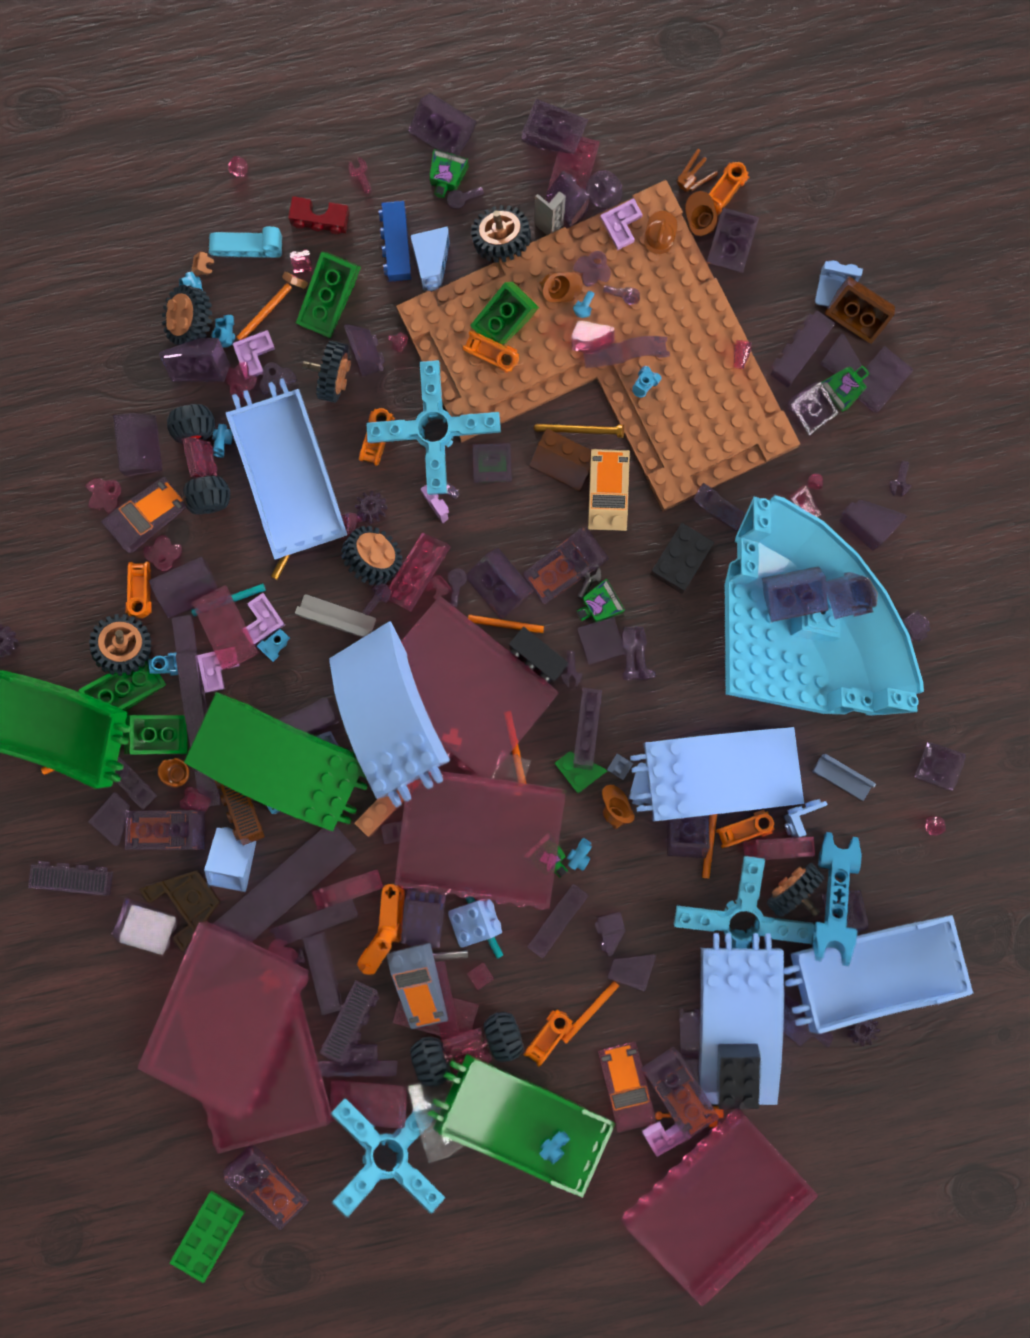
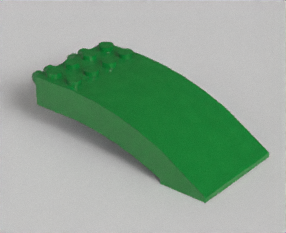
(61, 729)
(275, 763)
(513, 1120)

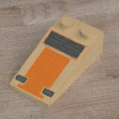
(608, 489)

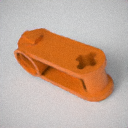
(728, 185)
(491, 351)
(373, 451)
(138, 589)
(745, 829)
(392, 909)
(376, 950)
(548, 1037)

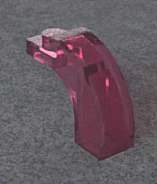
(780, 848)
(347, 889)

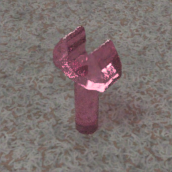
(360, 173)

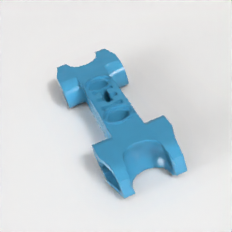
(834, 930)

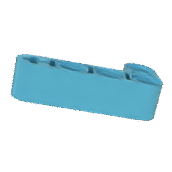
(247, 244)

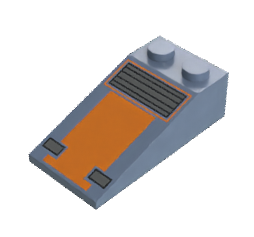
(418, 985)

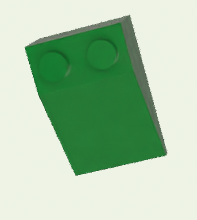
(505, 314)
(156, 734)

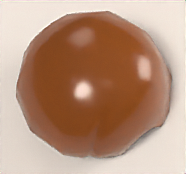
(173, 772)

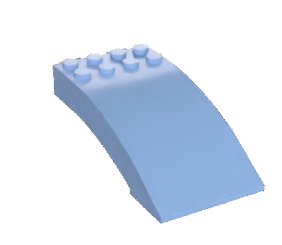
(286, 471)
(386, 715)
(721, 773)
(886, 975)
(742, 1006)

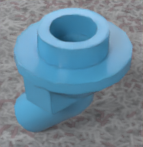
(582, 308)

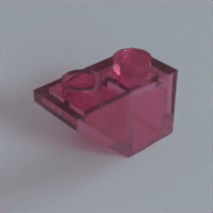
(591, 337)

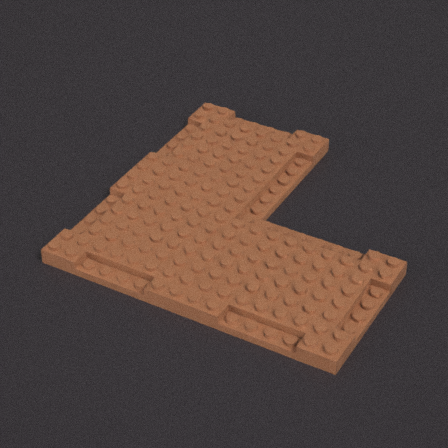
(689, 429)

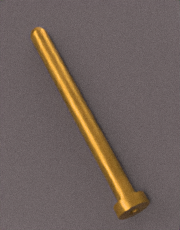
(619, 430)

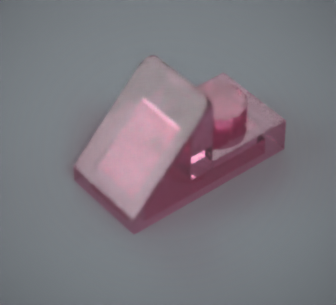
(805, 501)

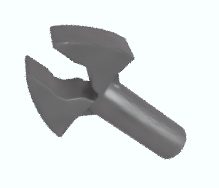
(587, 583)

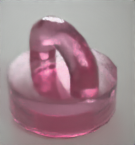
(238, 166)
(399, 341)
(935, 825)

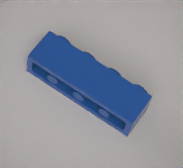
(396, 241)

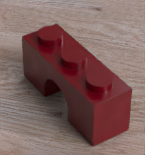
(333, 220)

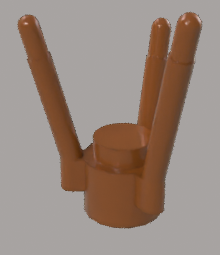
(686, 180)

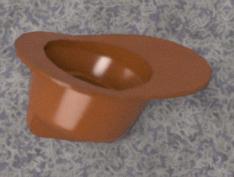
(701, 213)
(660, 232)
(561, 286)
(617, 807)

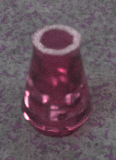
(741, 353)

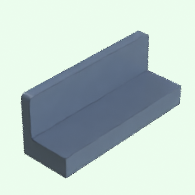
(843, 777)

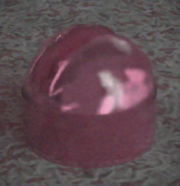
(815, 481)

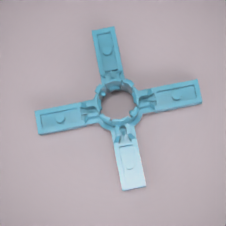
(432, 409)
(747, 901)
(370, 1174)

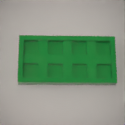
(207, 1237)

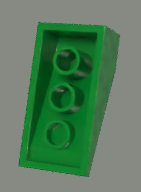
(327, 294)
(125, 690)

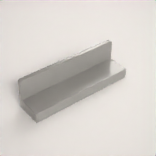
(549, 216)
(335, 616)

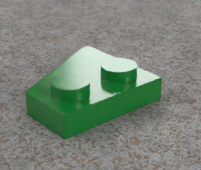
(578, 777)

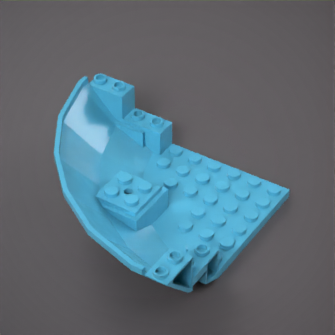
(811, 658)

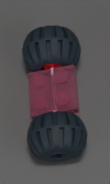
(191, 427)
(502, 1038)

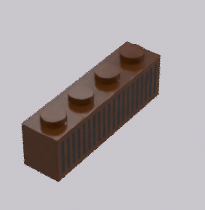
(241, 814)

